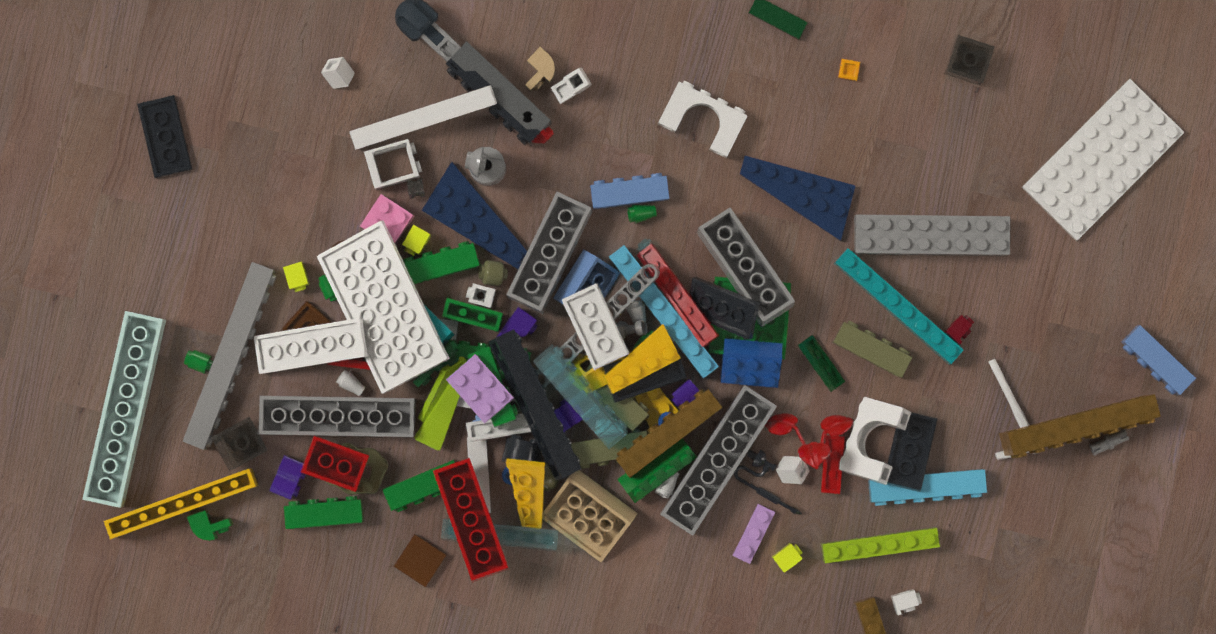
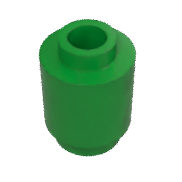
(326, 289)
(198, 361)

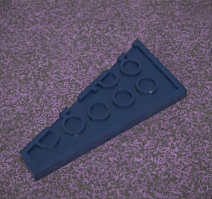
(810, 195)
(466, 212)

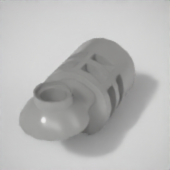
(477, 161)

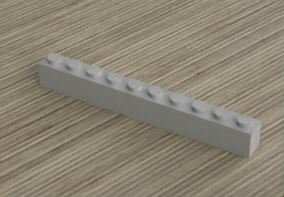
(229, 355)

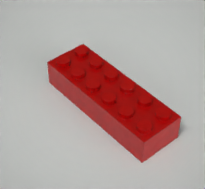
(470, 520)

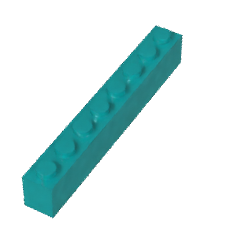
(898, 306)

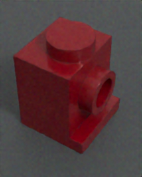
(959, 328)

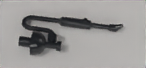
(760, 460)

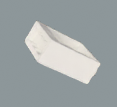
(411, 150)

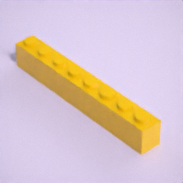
(180, 503)

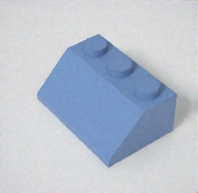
(585, 273)

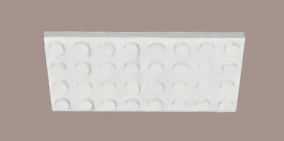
(1103, 159)
(377, 287)

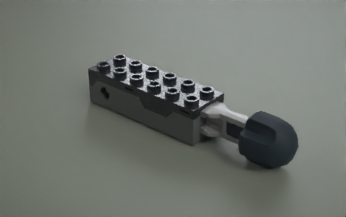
(418, 21)

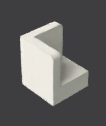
(338, 72)
(792, 470)

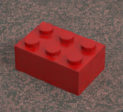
(334, 463)

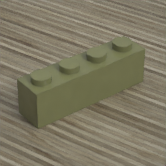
(871, 349)
(626, 410)
(597, 452)

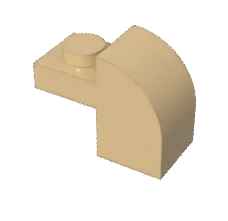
(545, 68)

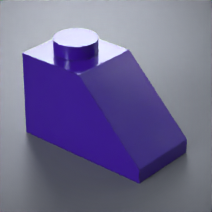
(521, 323)

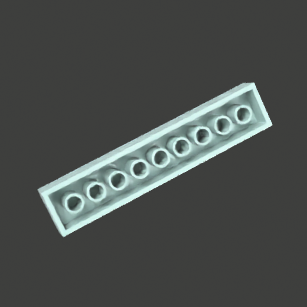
(124, 409)

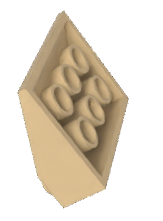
(588, 515)

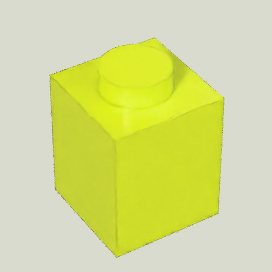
(416, 240)
(296, 276)
(788, 557)

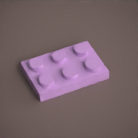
(480, 388)

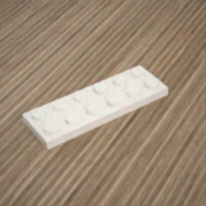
(310, 346)

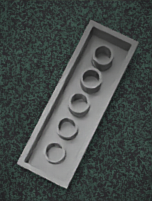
(549, 252)
(745, 265)

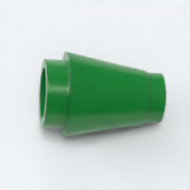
(639, 213)

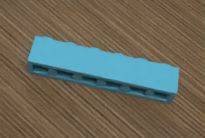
(934, 485)

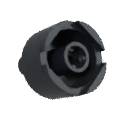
(521, 450)

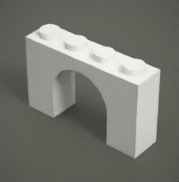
(686, 97)
(871, 415)

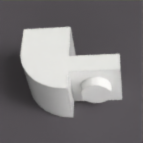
(571, 85)

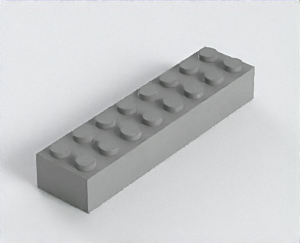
(932, 235)
(337, 416)
(718, 460)

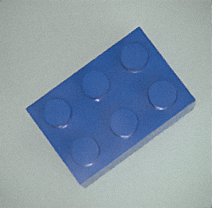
(751, 363)

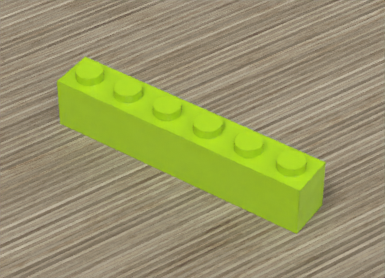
(880, 545)

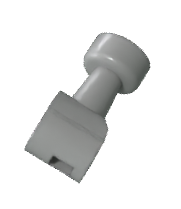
(639, 328)

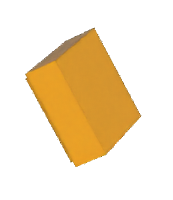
(849, 69)

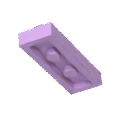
(753, 533)

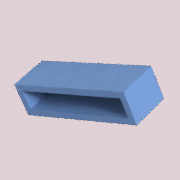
(629, 192)
(1158, 360)

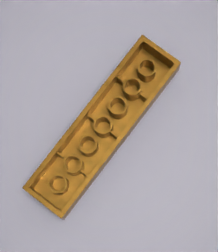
(1078, 425)

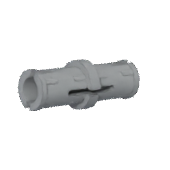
(1109, 442)

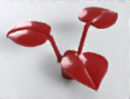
(814, 452)

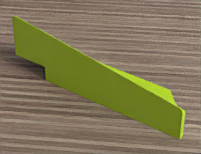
(439, 409)

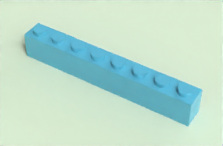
(665, 314)

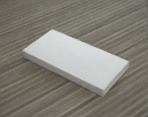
(595, 326)

